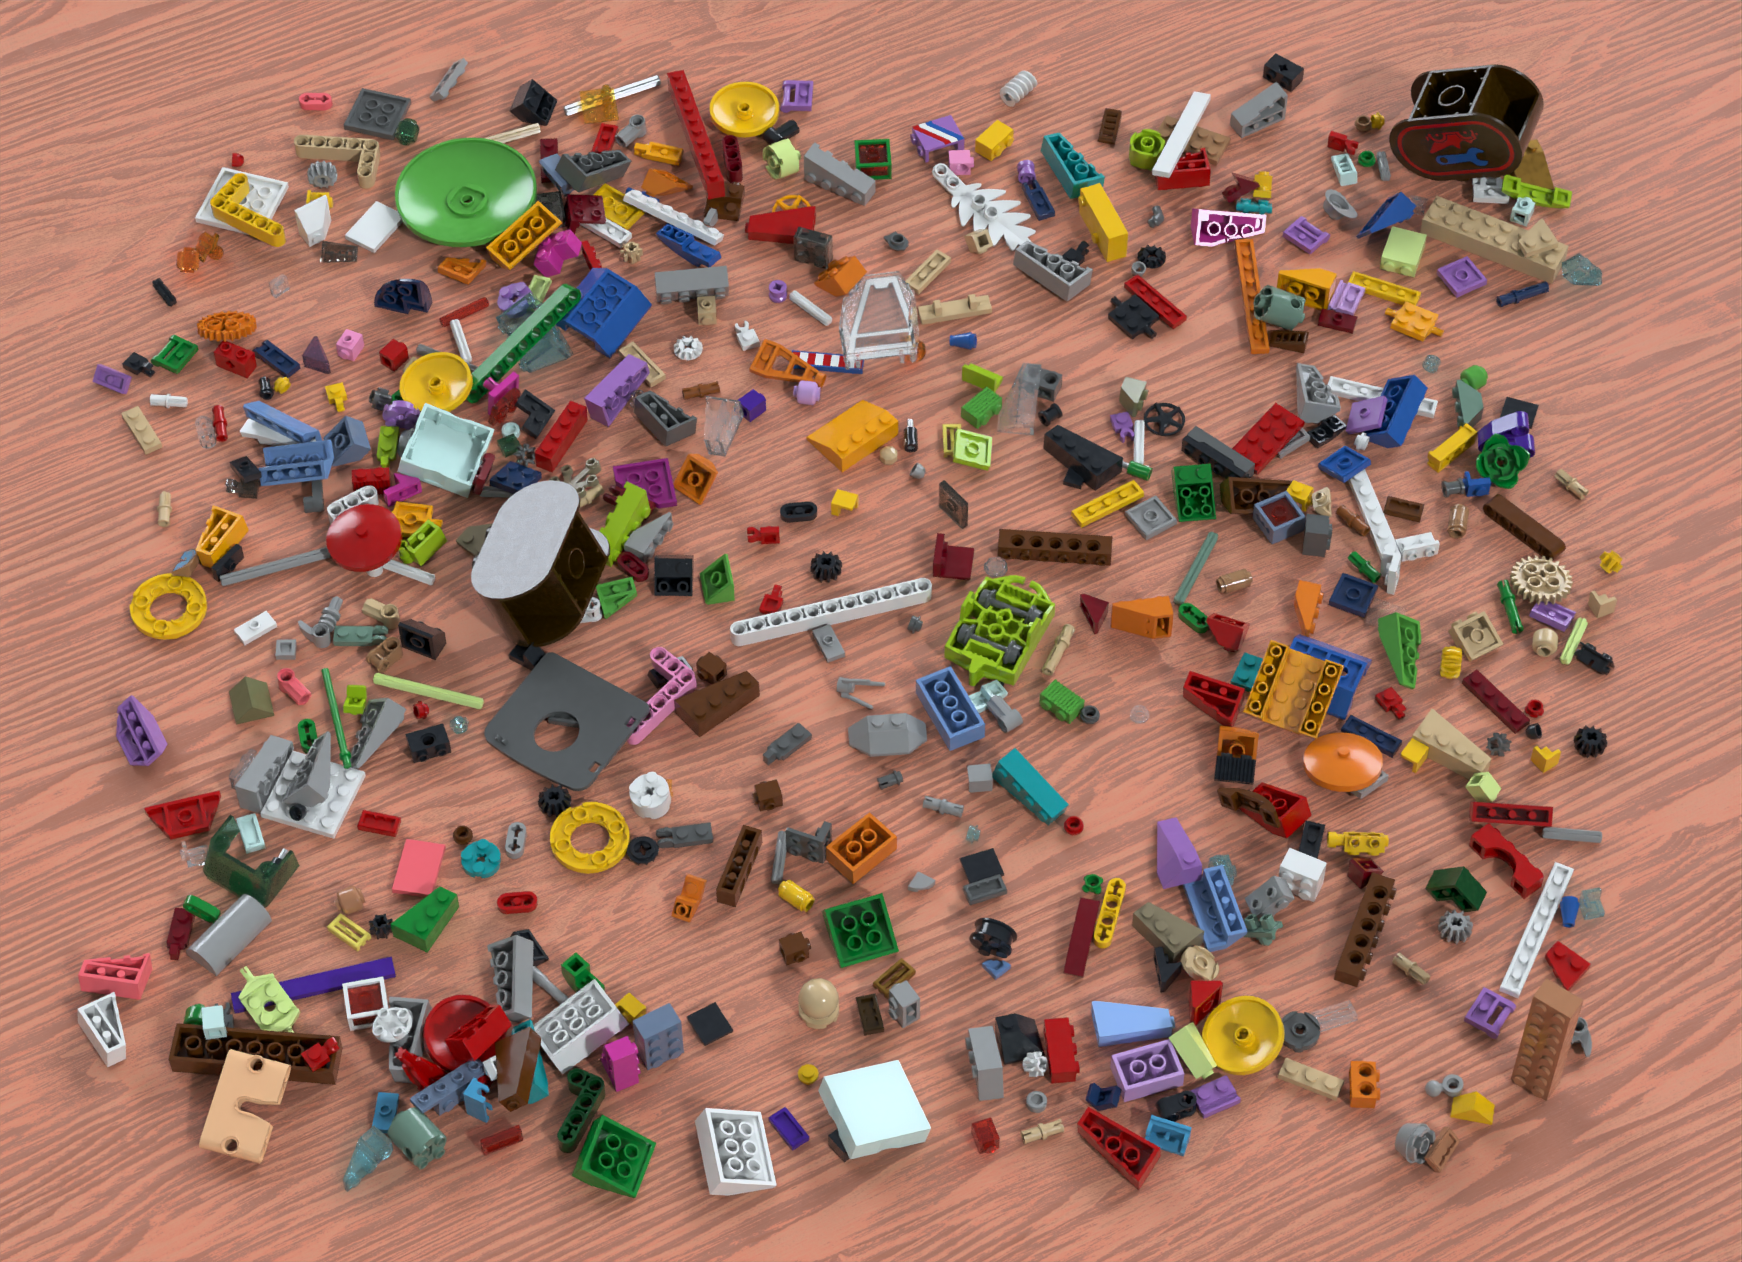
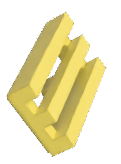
(949, 426)
(360, 941)

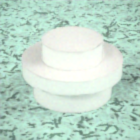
(1361, 441)

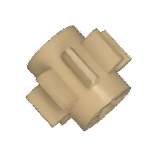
(631, 252)

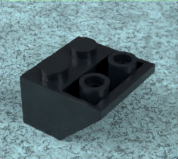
(533, 104)
(673, 575)

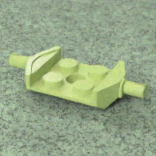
(267, 989)

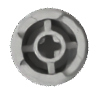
(1414, 1141)

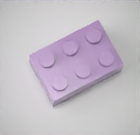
(1147, 1070)

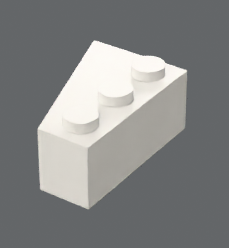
(103, 1028)

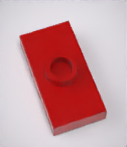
(379, 823)

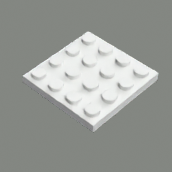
(263, 197)
(324, 817)

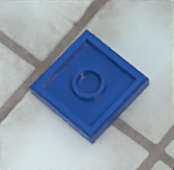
(1344, 464)

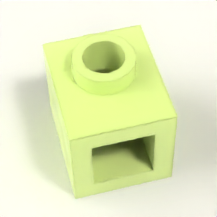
(1483, 787)

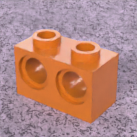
(1361, 1084)

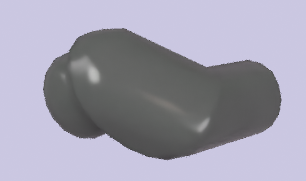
(1157, 218)

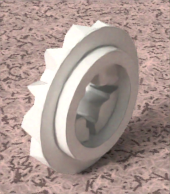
(688, 354)

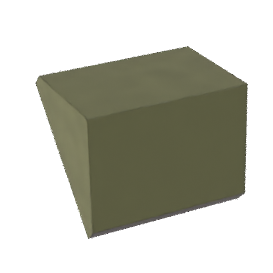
(250, 700)

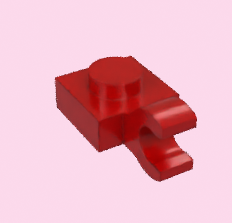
(1340, 142)
(766, 535)
(773, 602)
(1391, 701)
(319, 1056)

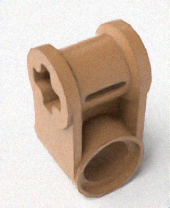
(383, 657)

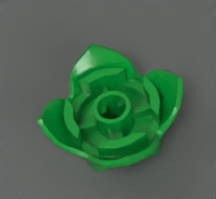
(1513, 457)

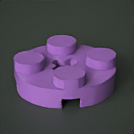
(511, 292)
(392, 415)

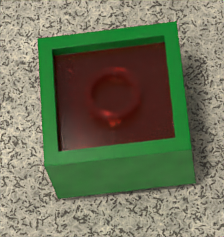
(874, 158)

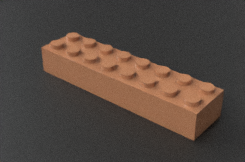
(1546, 1039)

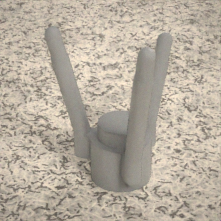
(847, 686)

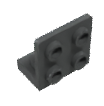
(807, 845)

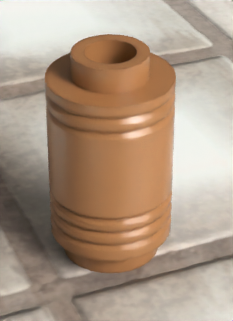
(1458, 521)
(1234, 581)

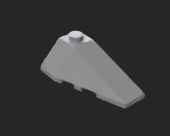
(313, 776)

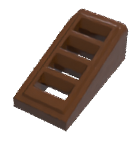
(1111, 116)
(1298, 344)

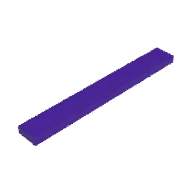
(328, 981)

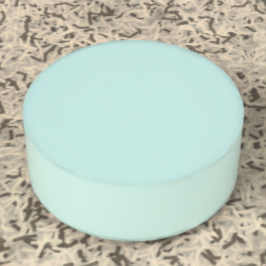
(510, 428)

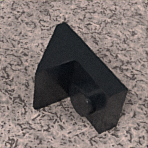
(526, 656)
(1165, 971)

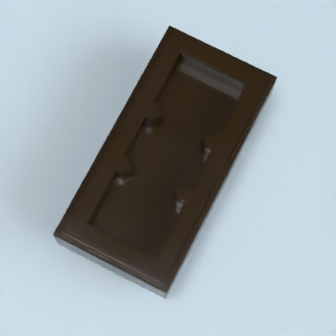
(869, 1014)

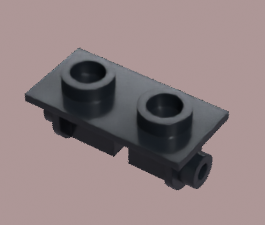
(1589, 653)

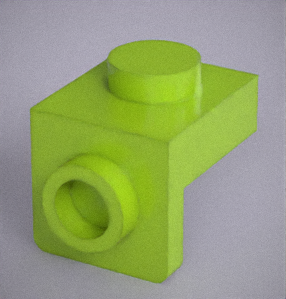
(355, 700)

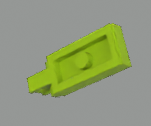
(387, 445)

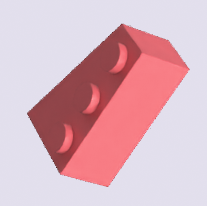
(123, 976)

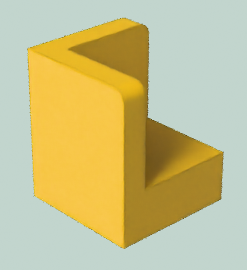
(843, 500)
(1416, 753)
(1544, 758)

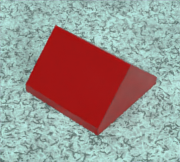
(1203, 999)

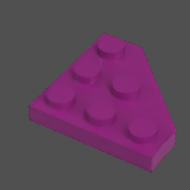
(651, 476)

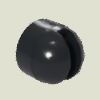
(1534, 731)
(298, 812)

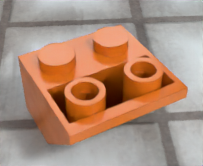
(840, 276)

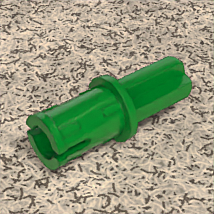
(1364, 567)

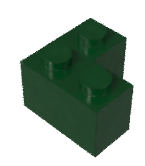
(1457, 885)

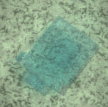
(1228, 867)

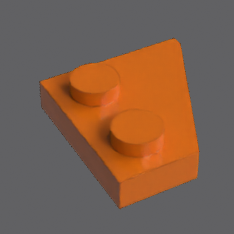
(461, 269)

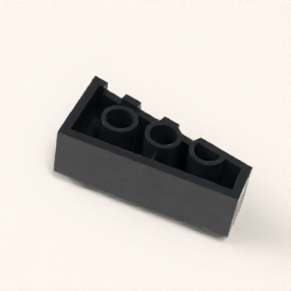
(1086, 458)

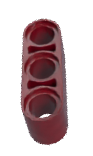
(732, 159)

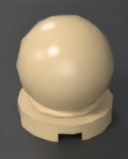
(818, 1003)

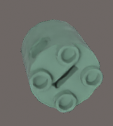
(1279, 307)
(417, 1137)

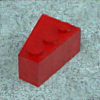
(1214, 697)

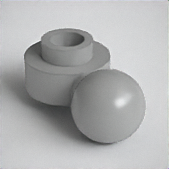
(1434, 1088)

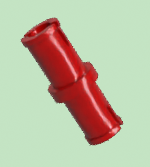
(220, 423)

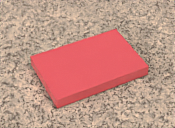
(418, 868)

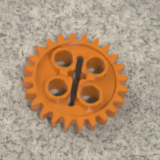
(226, 326)

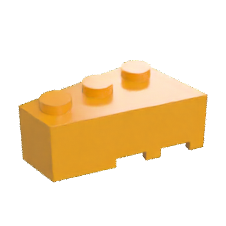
(221, 534)

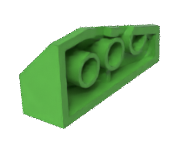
(1400, 639)

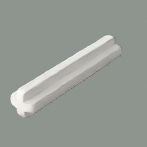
(811, 308)
(460, 340)
(1139, 441)
(410, 572)

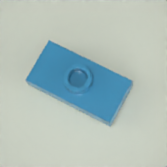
(385, 1110)

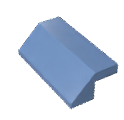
(281, 422)
(297, 462)
(1215, 909)

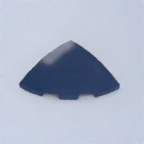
(403, 295)

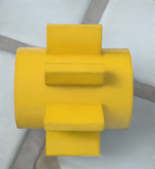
(1611, 562)

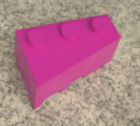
(621, 1063)

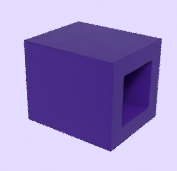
(753, 405)

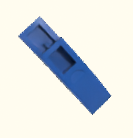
(686, 247)

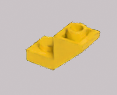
(1265, 183)

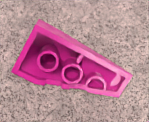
(1219, 227)

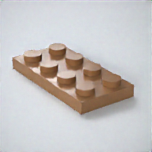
(1214, 143)

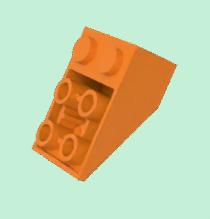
(1144, 617)

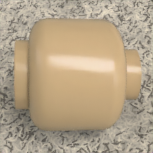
(1545, 642)

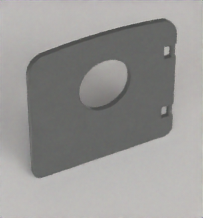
(567, 689)

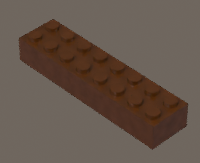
(195, 1054)

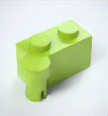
(423, 544)

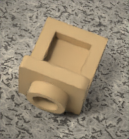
(1322, 502)

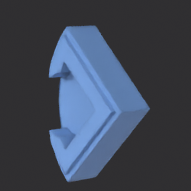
(996, 968)

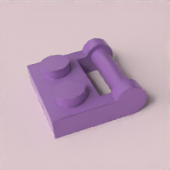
(803, 96)
(1304, 239)
(1484, 1008)

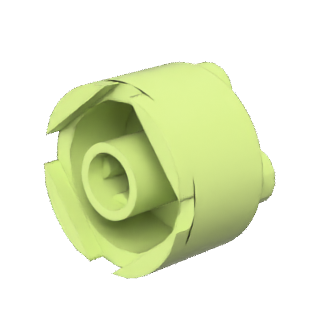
(781, 159)

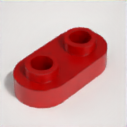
(517, 901)

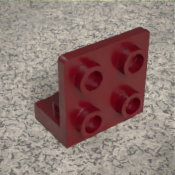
(583, 209)
(952, 561)

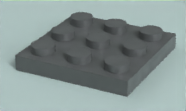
(377, 113)

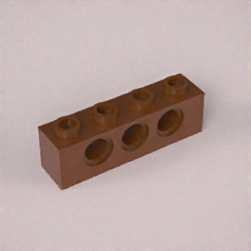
(739, 866)

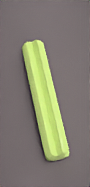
(1573, 641)

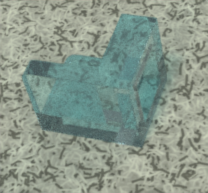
(1590, 904)

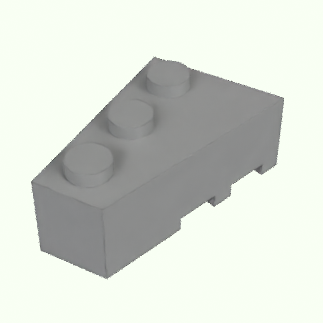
(1260, 111)
(986, 1062)

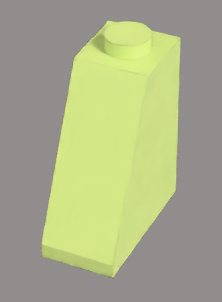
(1193, 1051)

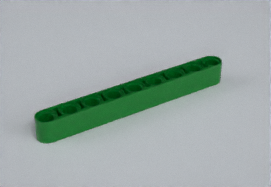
(523, 339)

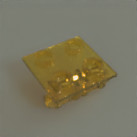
(599, 105)

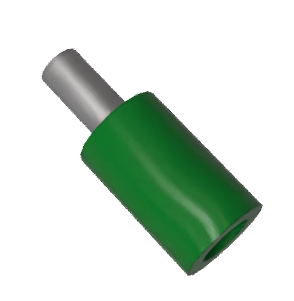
(1138, 470)

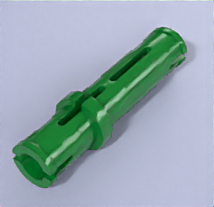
(1508, 600)

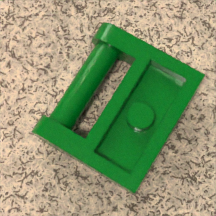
(179, 355)

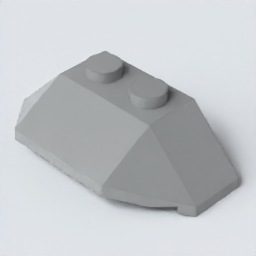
(887, 734)

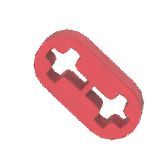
(315, 101)

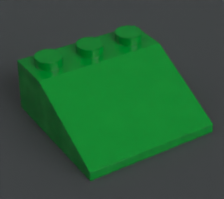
(860, 930)
(614, 1157)

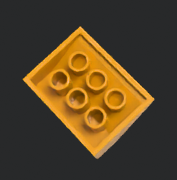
(854, 434)

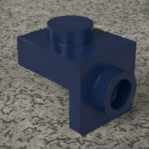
(1103, 1097)

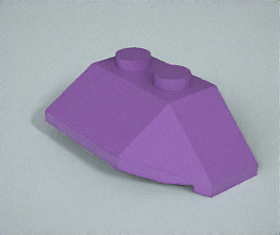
(138, 733)

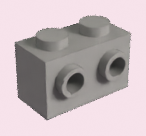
(1270, 897)
(904, 1004)

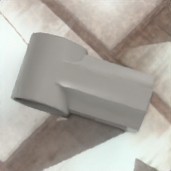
(633, 130)
(1006, 717)

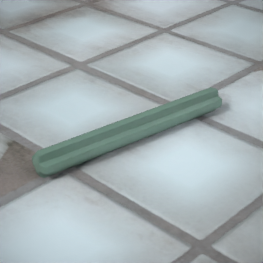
(1195, 568)

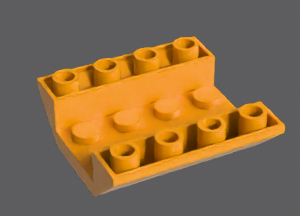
(1293, 690)

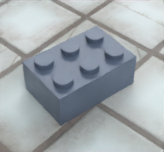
(658, 1036)

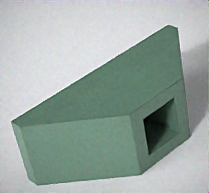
(1467, 404)

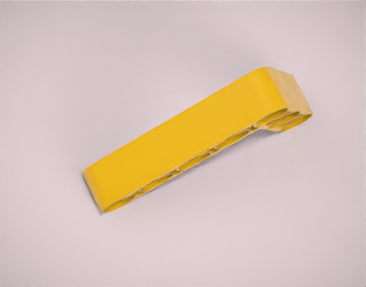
(227, 209)

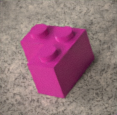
(555, 250)

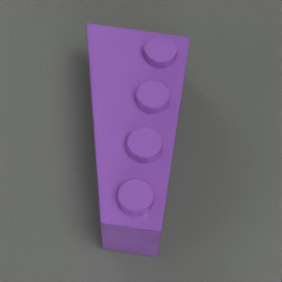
(616, 389)

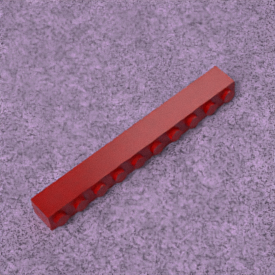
(696, 134)

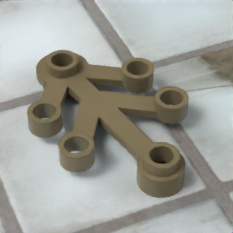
(592, 468)

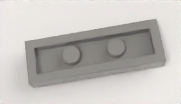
(449, 80)

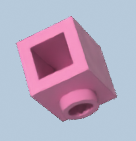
(350, 345)

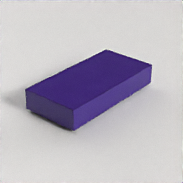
(788, 1128)

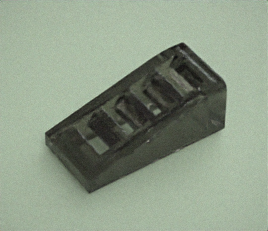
(328, 252)

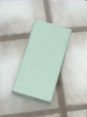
(250, 833)

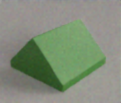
(718, 582)

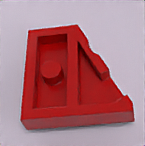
(1566, 964)

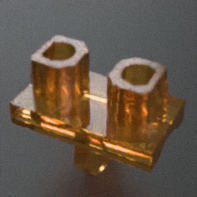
(207, 246)

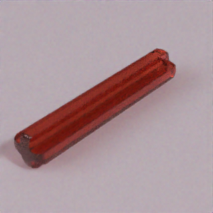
(465, 311)

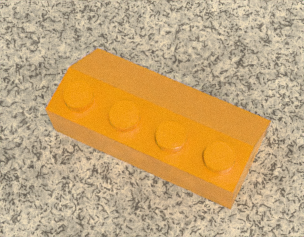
(523, 236)

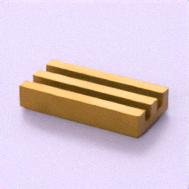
(883, 989)

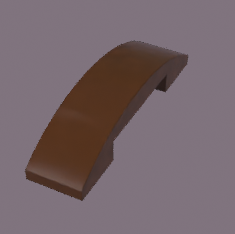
(1235, 798)

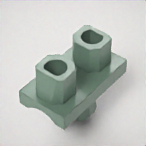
(1264, 929)

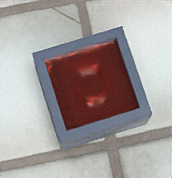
(1279, 517)

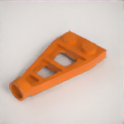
(766, 357)

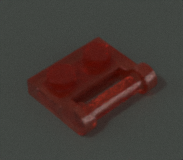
(504, 406)

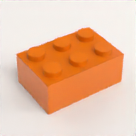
(861, 848)

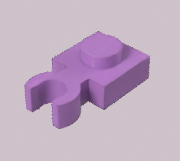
(1122, 424)

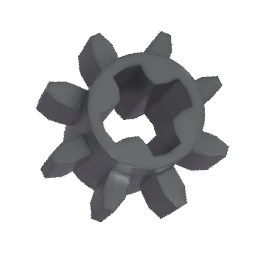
(380, 398)
(520, 454)
(1498, 744)

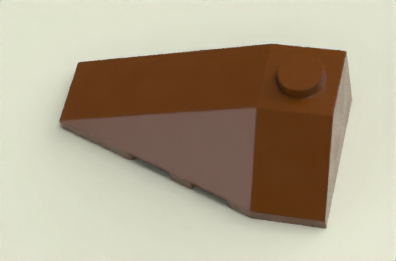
(1241, 494)

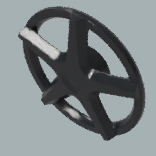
(1164, 419)

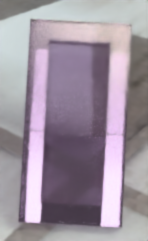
(315, 357)

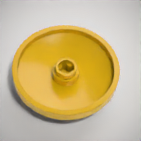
(744, 109)
(437, 380)
(1243, 1035)

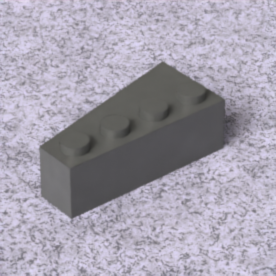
(592, 169)

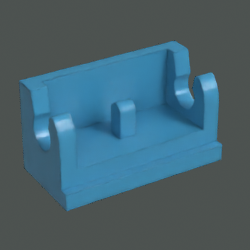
(475, 1102)
(1168, 1135)

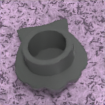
(897, 241)

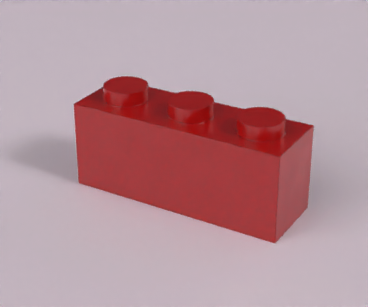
(1060, 1050)

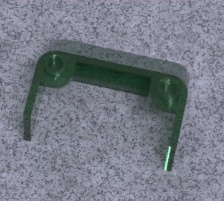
(238, 877)

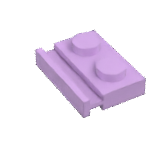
(1346, 298)

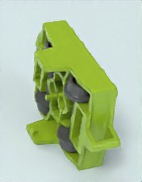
(1005, 654)

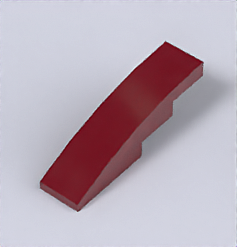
(1081, 937)

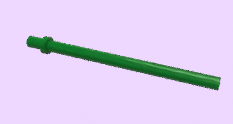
(344, 755)

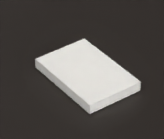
(374, 227)

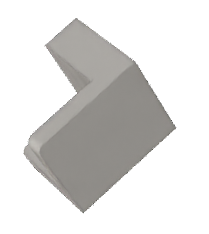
(980, 778)

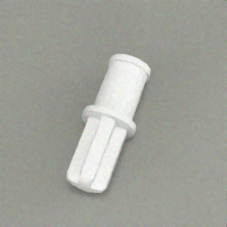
(168, 400)

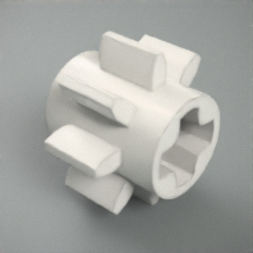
(1035, 1064)

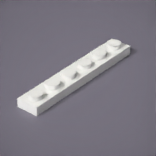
(673, 217)
(1372, 513)

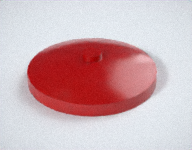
(364, 538)
(446, 1019)

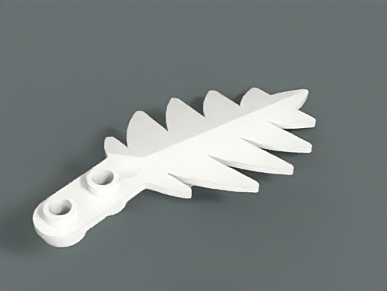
(985, 210)

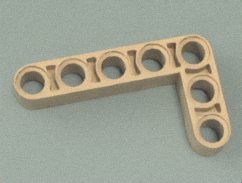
(343, 149)

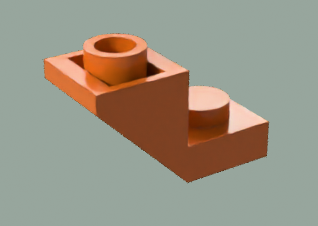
(690, 898)

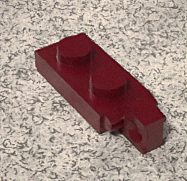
(179, 932)

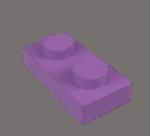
(112, 379)

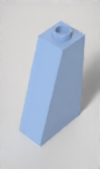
(1129, 1023)

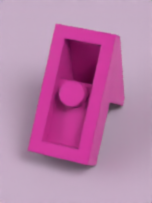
(405, 488)

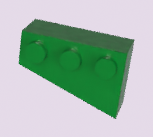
(426, 919)

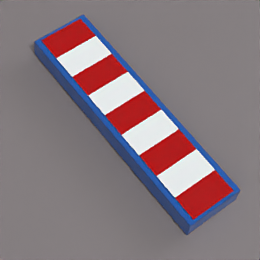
(827, 362)

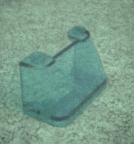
(549, 350)

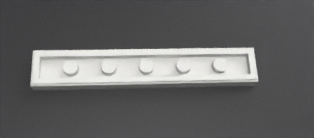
(1360, 392)

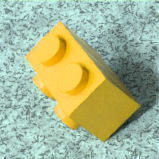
(994, 140)

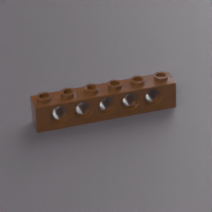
(1055, 547)
(1377, 887)

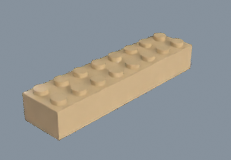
(1489, 239)

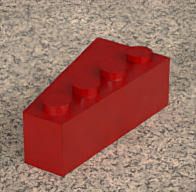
(1119, 1146)

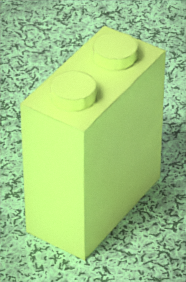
(1403, 251)

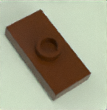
(1403, 509)

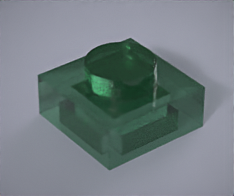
(508, 445)

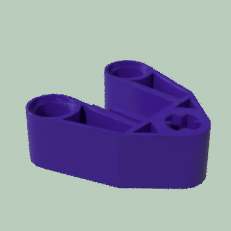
(1513, 427)

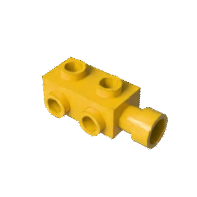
(1363, 842)

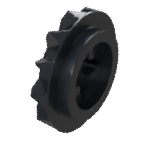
(1152, 262)
(649, 846)

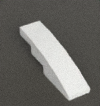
(264, 434)

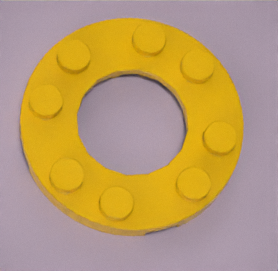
(161, 585)
(589, 813)

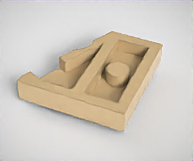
(1537, 240)

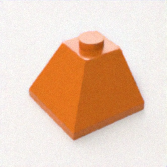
(663, 183)
(696, 477)
(1237, 742)

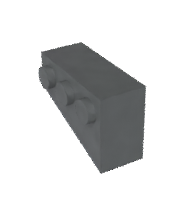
(663, 419)

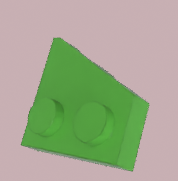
(615, 595)

